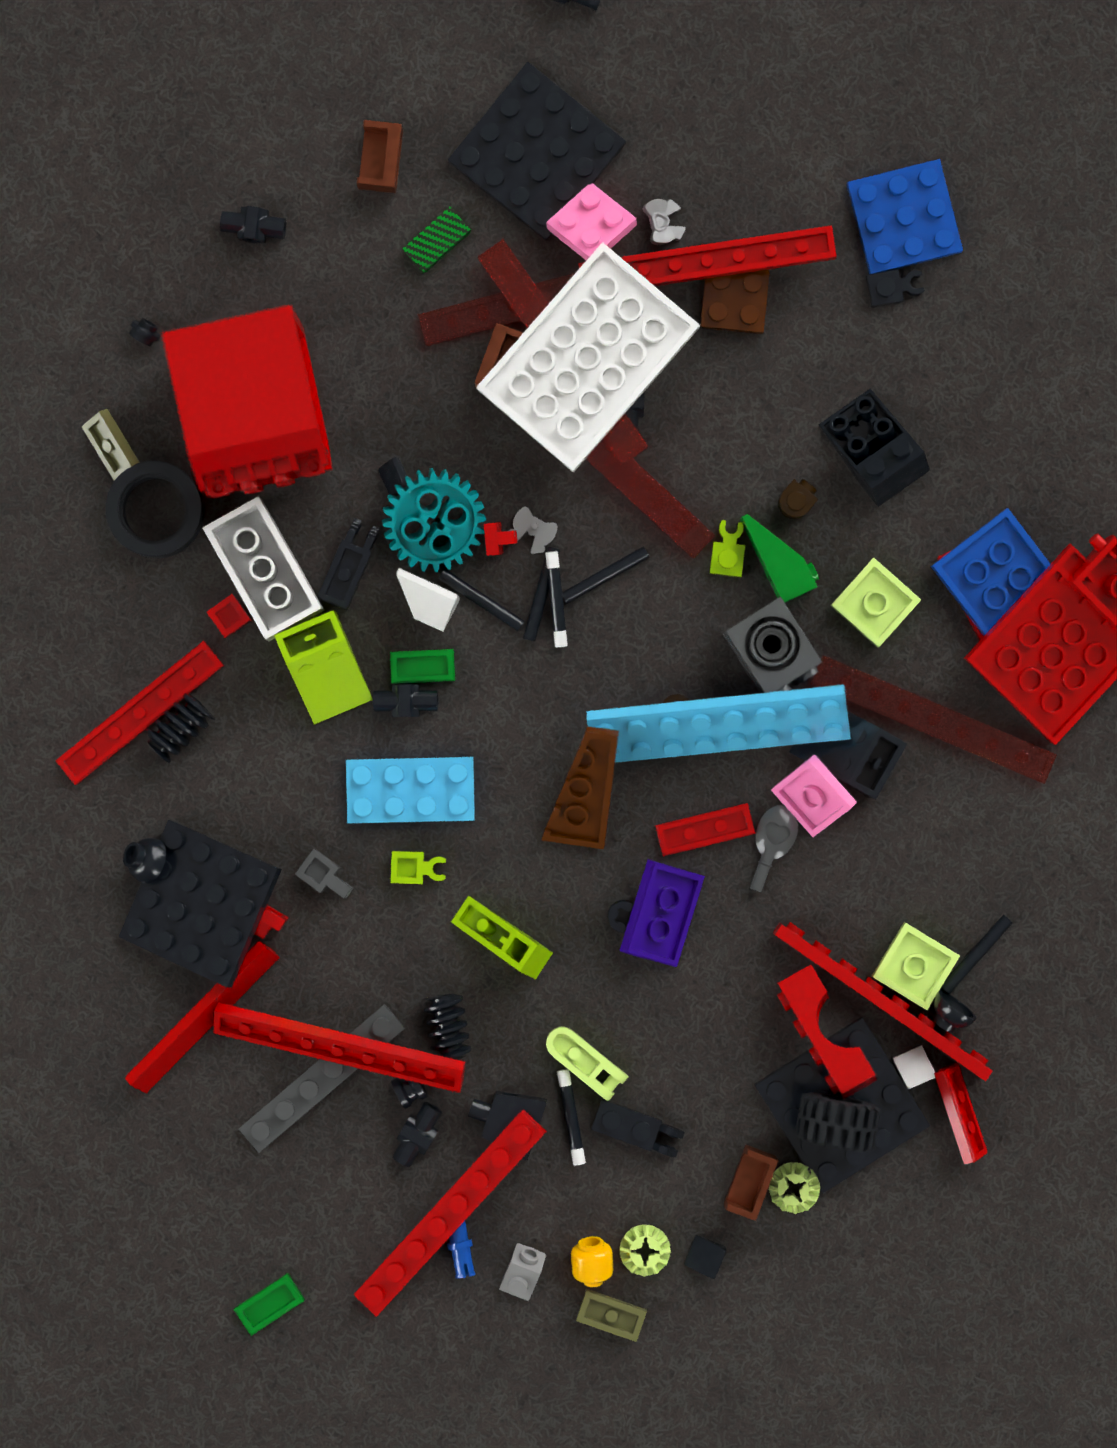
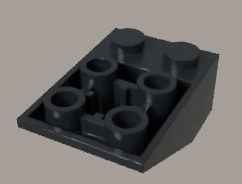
(875, 447)
(862, 760)

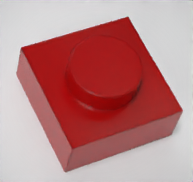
(229, 615)

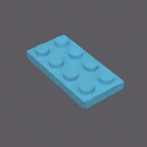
(410, 790)

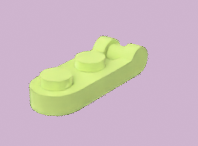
(584, 1061)

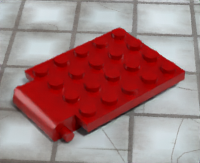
(1057, 641)

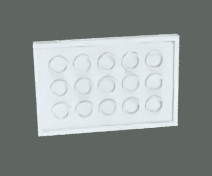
(588, 357)

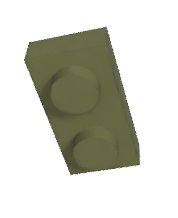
(110, 443)
(611, 1315)

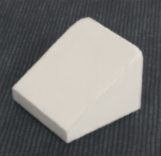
(914, 1067)

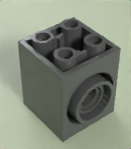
(793, 655)

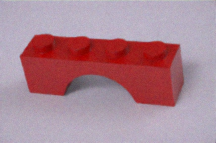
(846, 1066)

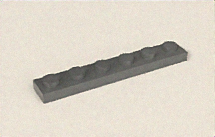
(313, 1085)

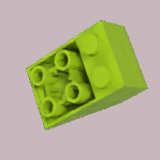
(323, 667)

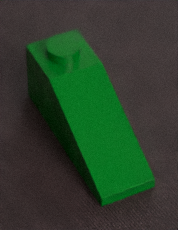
(783, 566)

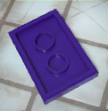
(662, 913)

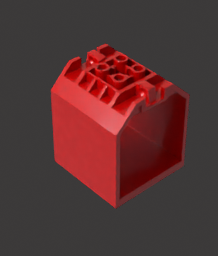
(248, 402)

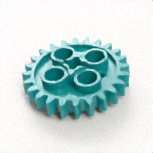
(459, 531)

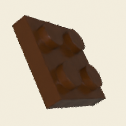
(736, 302)

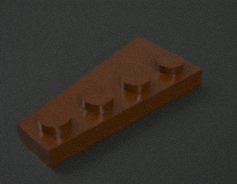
(585, 797)

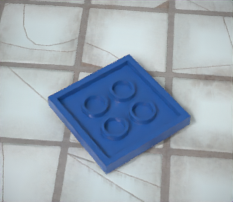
(904, 217)
(991, 569)

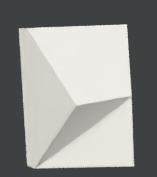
(428, 601)

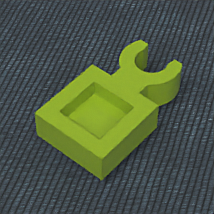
(727, 555)
(410, 867)

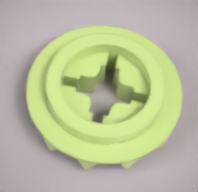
(797, 1174)
(656, 1239)

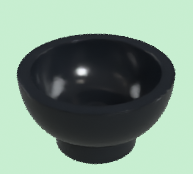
(145, 859)
(951, 1013)

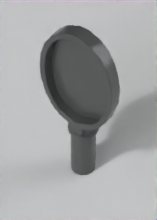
(773, 839)

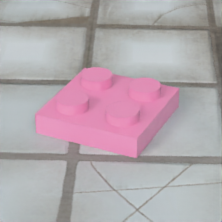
(591, 220)
(813, 795)

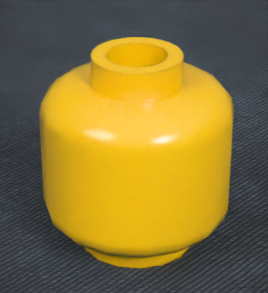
(592, 1261)

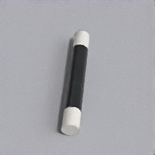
(556, 599)
(571, 1117)

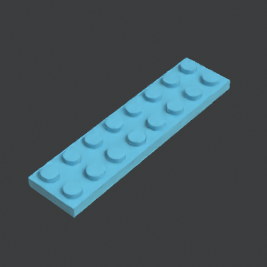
(726, 723)

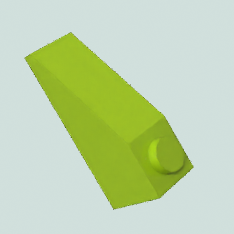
(502, 938)

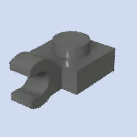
(320, 872)

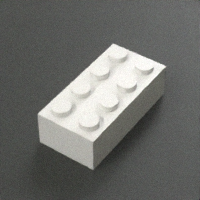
(263, 568)

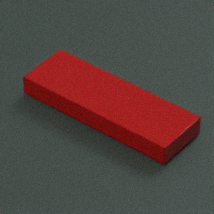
(705, 829)
(961, 1113)

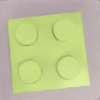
(875, 602)
(915, 966)

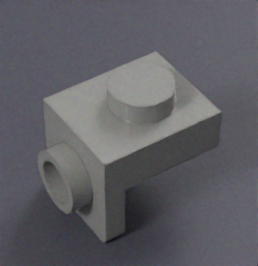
(523, 1271)

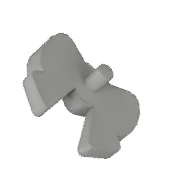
(658, 213)
(543, 532)

